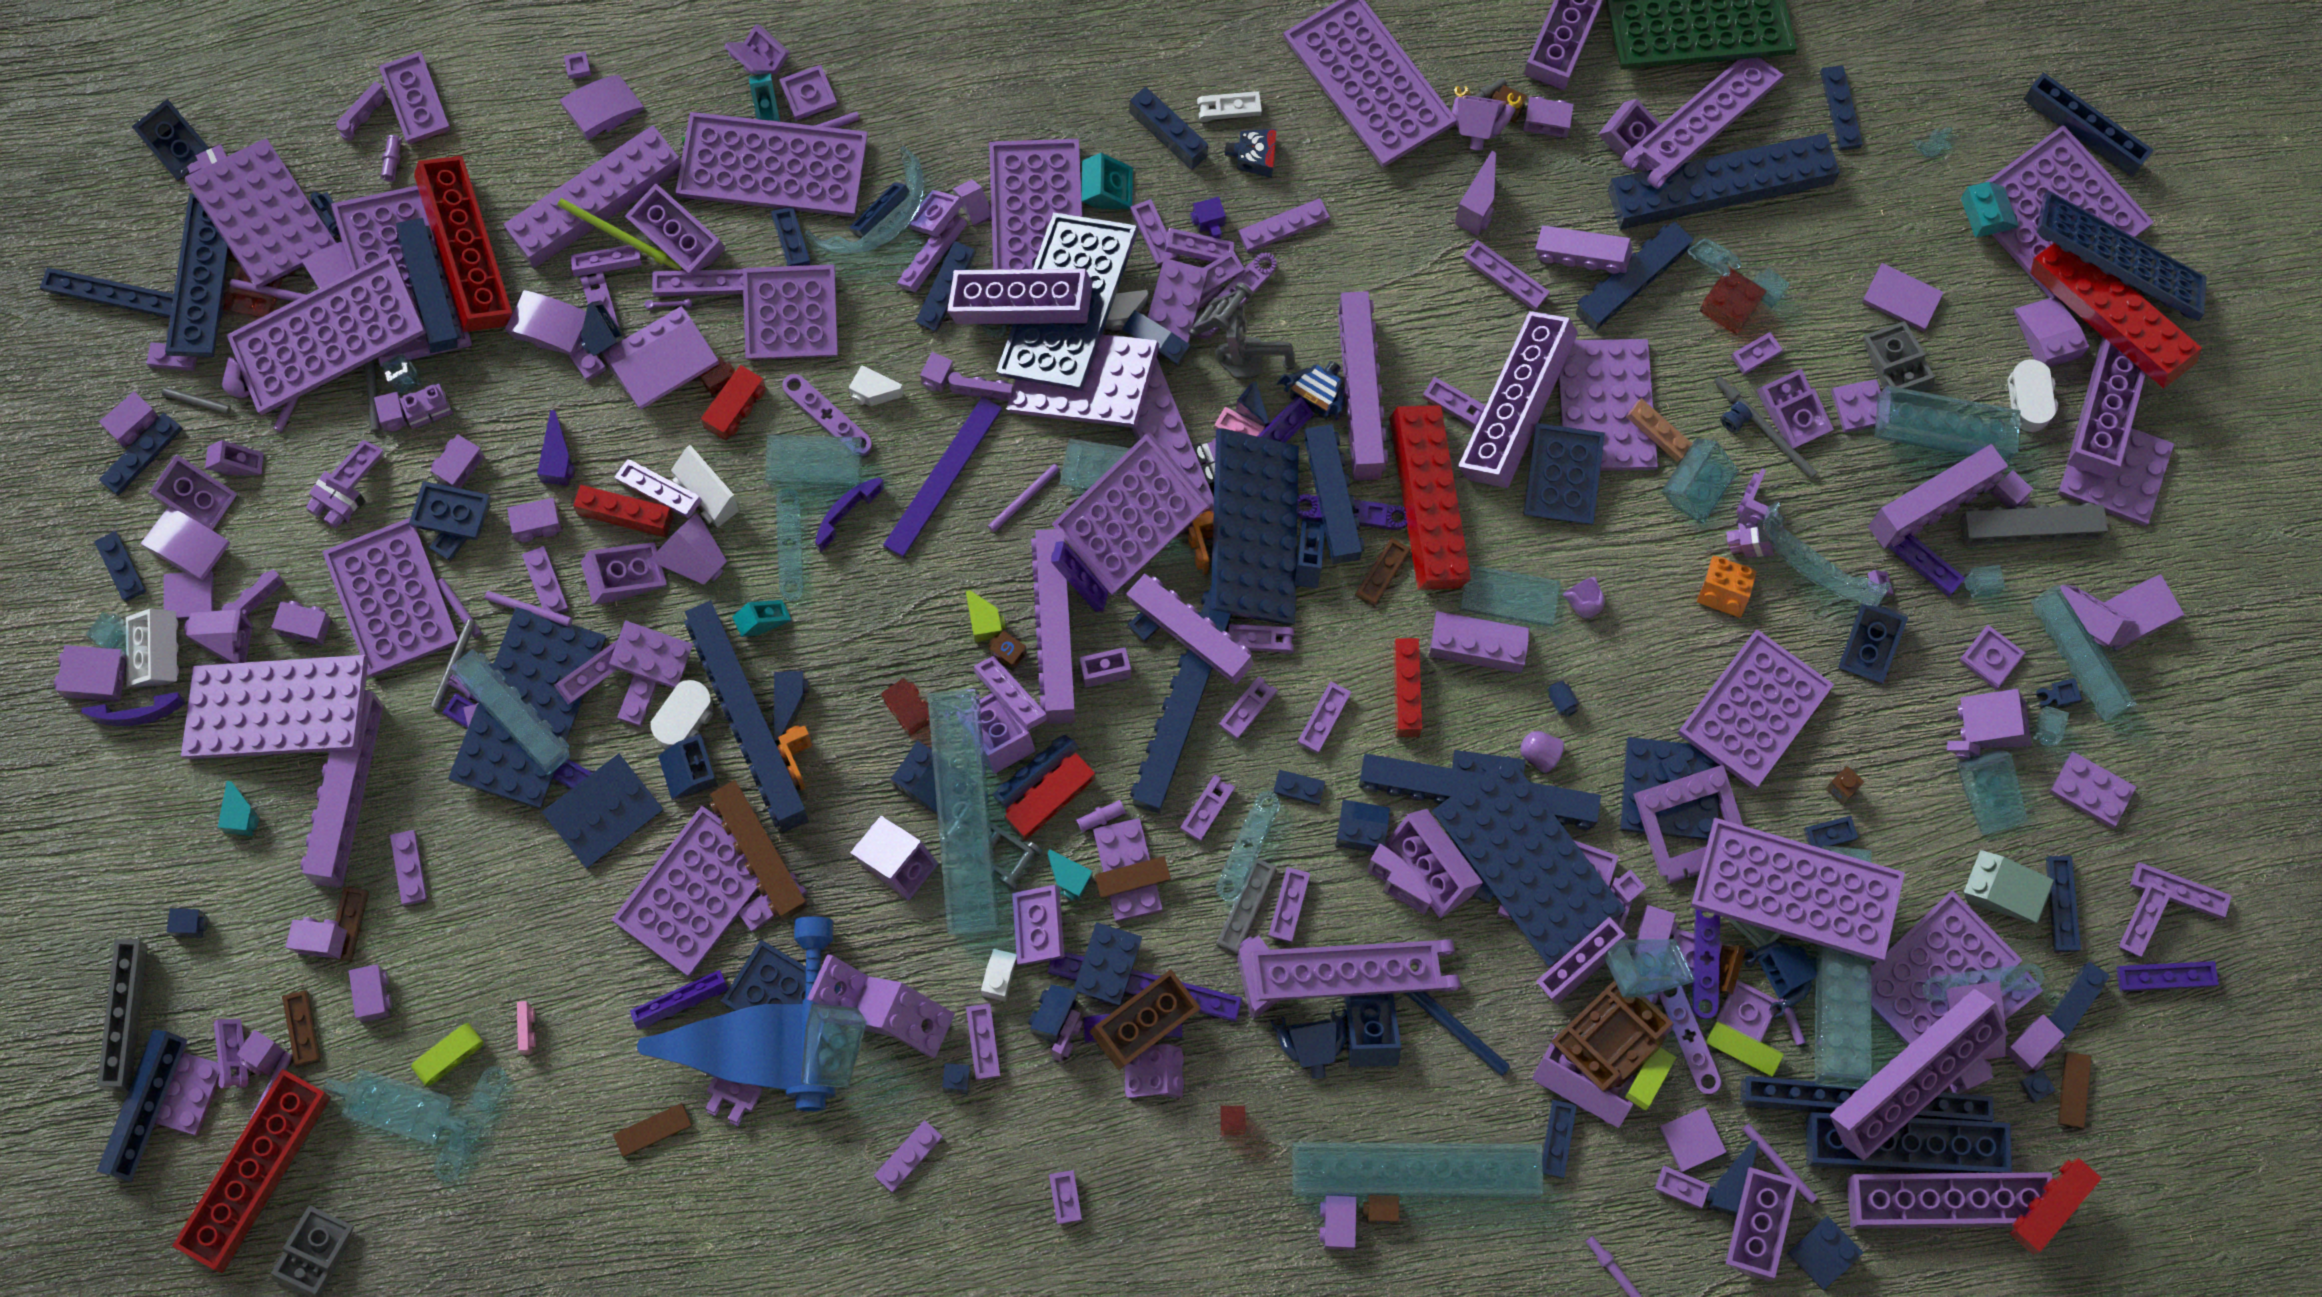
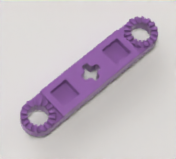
(1253, 277)
(814, 404)
(1696, 1053)

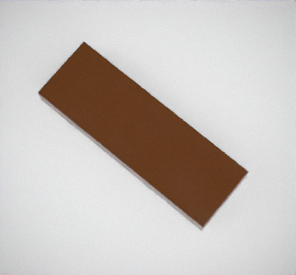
(1383, 572)
(1132, 877)
(350, 918)
(301, 1028)
(2074, 1090)
(652, 1130)

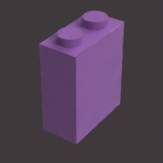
(91, 673)

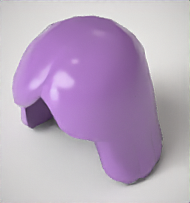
(234, 380)
(1586, 598)
(1542, 750)

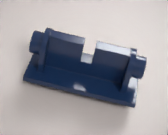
(322, 205)

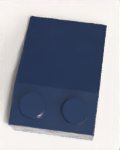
(170, 138)
(1873, 641)
(916, 777)
(1372, 1030)

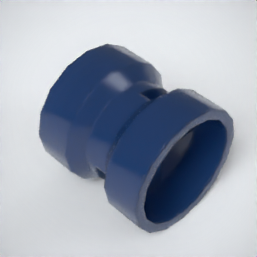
(1736, 417)

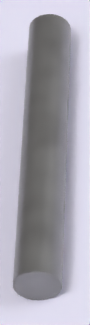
(196, 400)

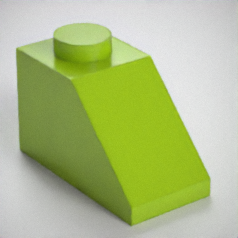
(984, 618)

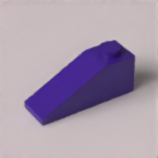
(555, 460)

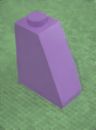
(692, 552)
(221, 633)

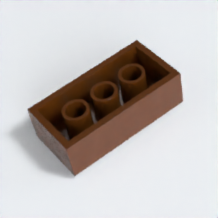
(1144, 1019)

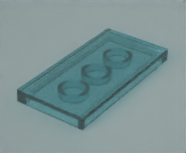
(1510, 596)

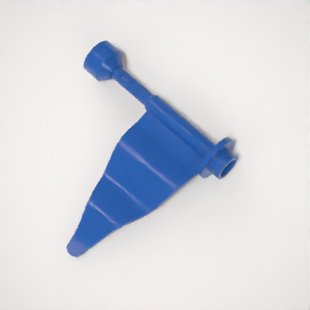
(757, 1042)

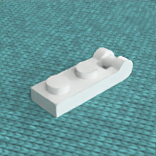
(1229, 106)

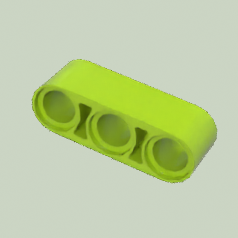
(447, 1054)

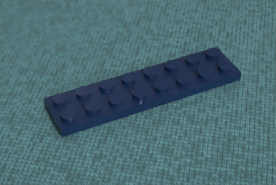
(197, 286)

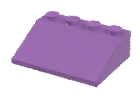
(660, 358)

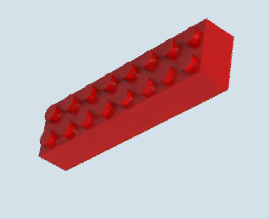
(462, 243)
(2118, 314)
(1429, 497)
(251, 1171)

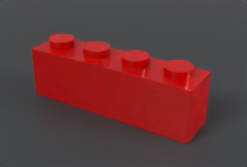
(623, 511)
(1407, 687)
(1049, 797)
(2055, 1205)

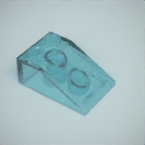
(1992, 791)
(1647, 966)
(831, 1045)

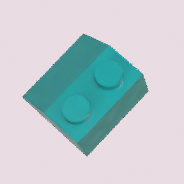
(1106, 183)
(1988, 209)

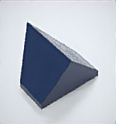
(1251, 405)

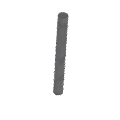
(456, 655)

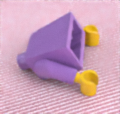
(1482, 116)

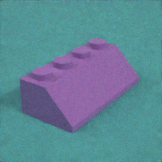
(675, 230)
(1479, 642)
(1434, 860)
(1565, 1079)
(1761, 1224)

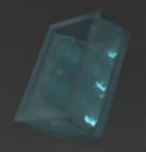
(1700, 479)

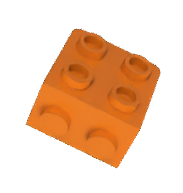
(1201, 529)
(1727, 586)
(793, 742)

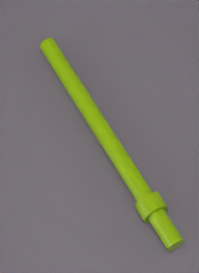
(658, 255)

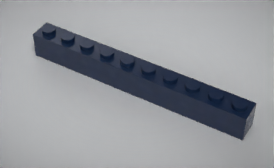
(1176, 722)
(1440, 783)
(1808, 1097)

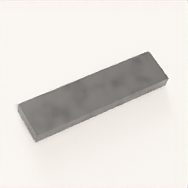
(1246, 906)

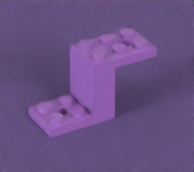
(886, 1005)

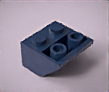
(687, 767)

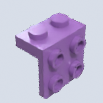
(759, 52)
(1749, 509)
(1156, 1073)

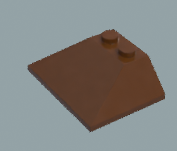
(1613, 1037)

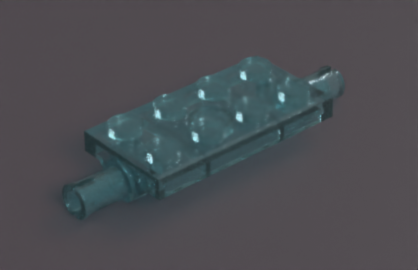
(396, 1107)

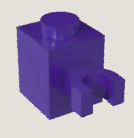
(1209, 216)

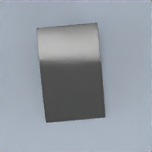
(1899, 358)
(312, 1252)

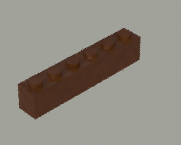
(759, 851)

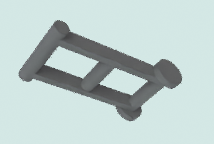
(1220, 311)
(1029, 849)

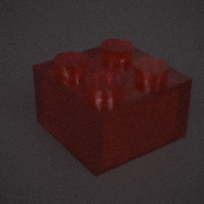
(1732, 301)

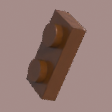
(1729, 966)

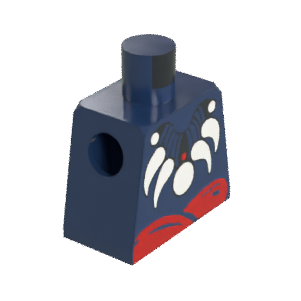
(1254, 151)

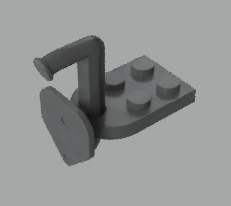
(1244, 354)

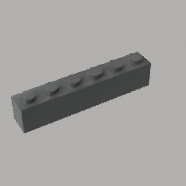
(2033, 524)
(122, 1015)

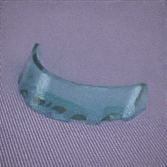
(892, 224)
(1816, 567)

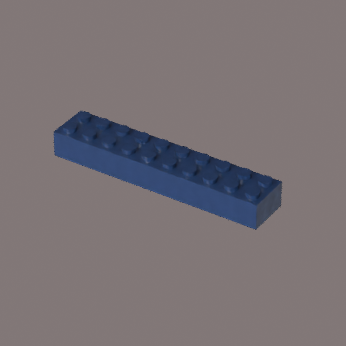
(1725, 181)
(748, 722)

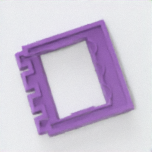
(1676, 793)

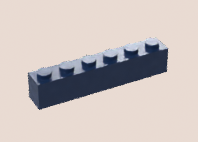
(2088, 124)
(1642, 270)
(427, 285)
(1333, 494)
(142, 1105)

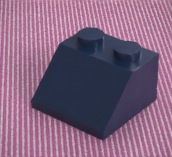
(599, 329)
(1362, 826)
(1053, 1012)
(1825, 1252)

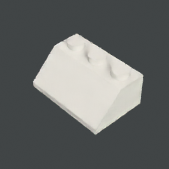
(696, 476)
(151, 648)

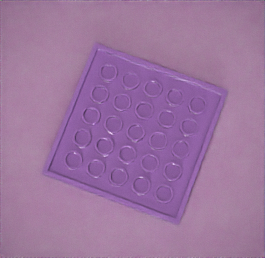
(2071, 172)

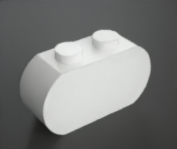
(2032, 393)
(682, 713)

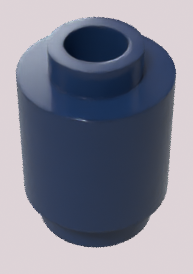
(1563, 698)

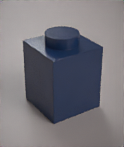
(186, 923)
(956, 1079)

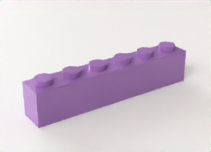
(1190, 629)

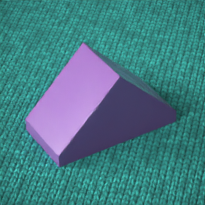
(974, 201)

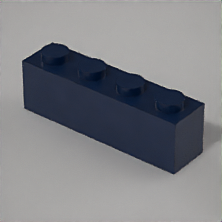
(1168, 128)

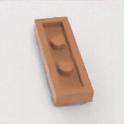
(1659, 430)

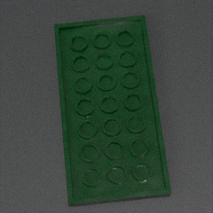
(1698, 31)

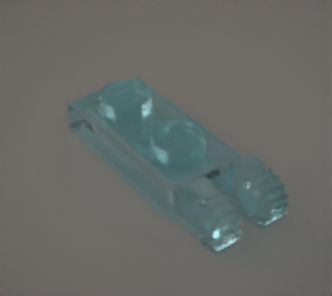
(1714, 256)

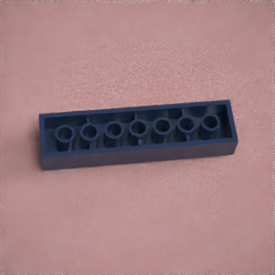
(1918, 1147)

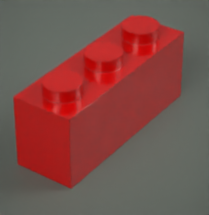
(733, 403)

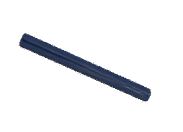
(1460, 1031)

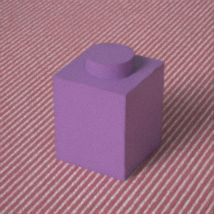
(936, 372)
(390, 412)
(2012, 491)

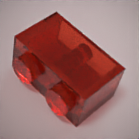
(906, 706)

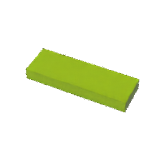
(1744, 1048)
(1650, 1078)

